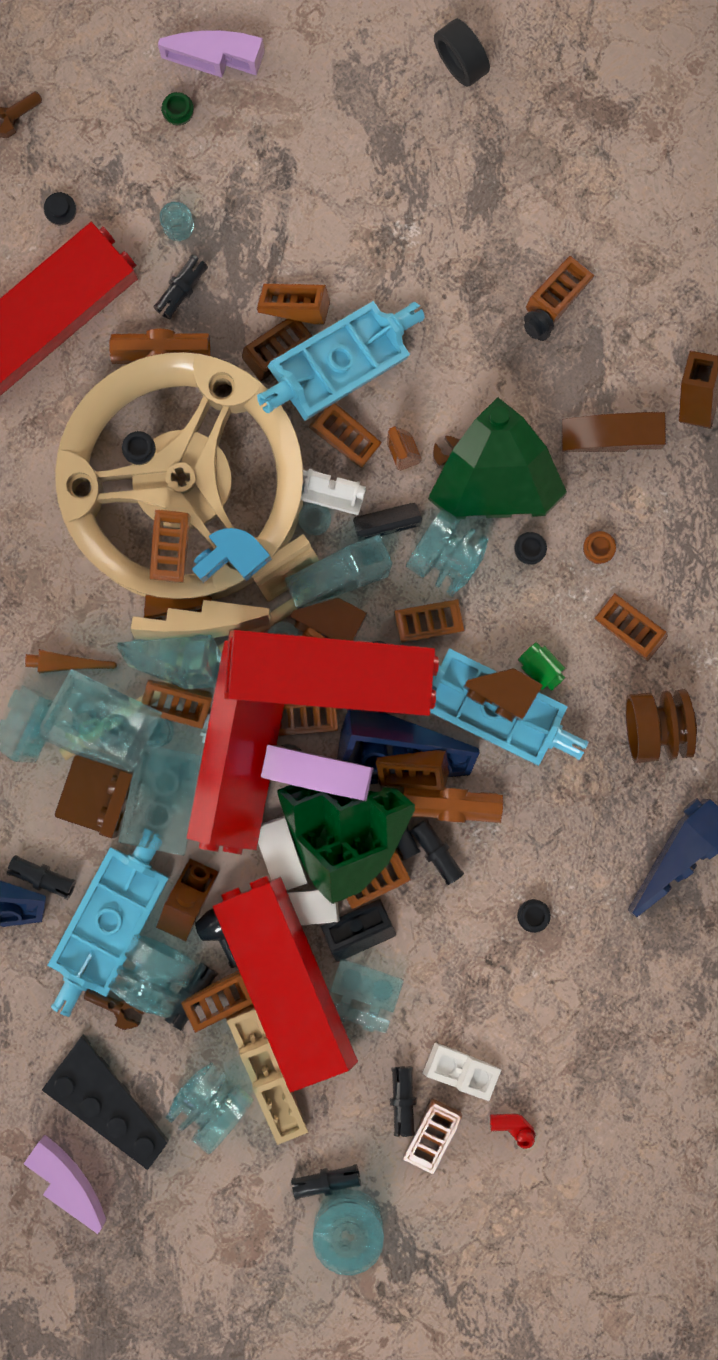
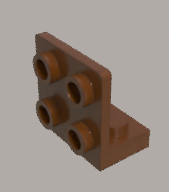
(95, 796)

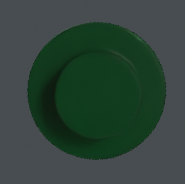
(177, 108)

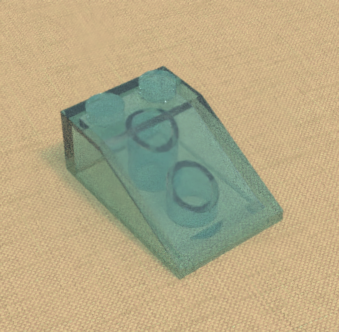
(98, 722)
(21, 730)
(161, 800)

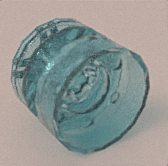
(447, 553)
(149, 983)
(209, 1107)
(359, 1216)

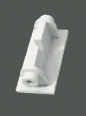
(337, 494)

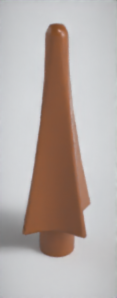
(54, 662)

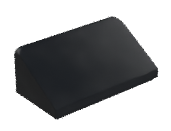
(387, 521)
(358, 930)

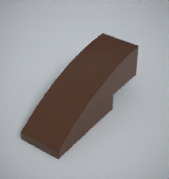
(614, 432)

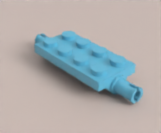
(339, 359)
(524, 738)
(105, 924)

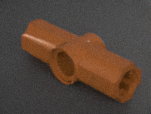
(132, 347)
(456, 804)

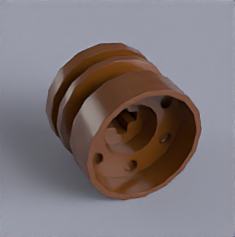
(668, 725)

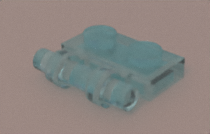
(369, 987)

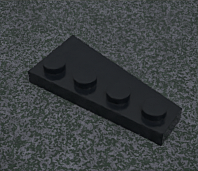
(105, 1104)

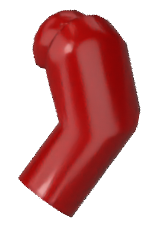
(516, 1126)

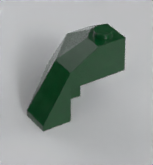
(498, 469)
(344, 838)

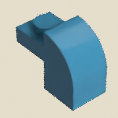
(234, 547)

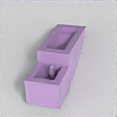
(214, 51)
(316, 772)
(67, 1183)

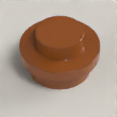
(599, 547)

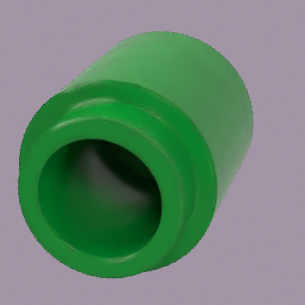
(542, 666)

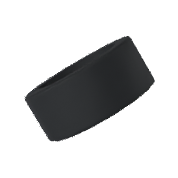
(462, 52)

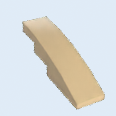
(213, 620)
(266, 1077)

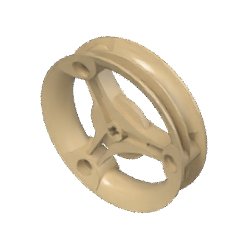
(175, 454)

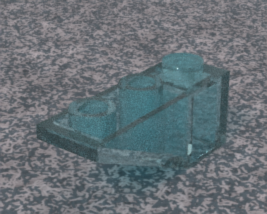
(340, 572)
(180, 661)

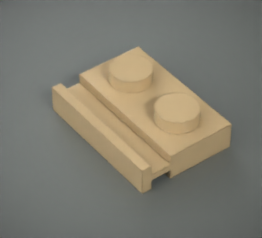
(284, 563)

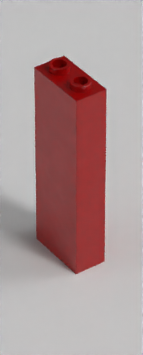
(59, 300)
(330, 673)
(229, 783)
(285, 983)

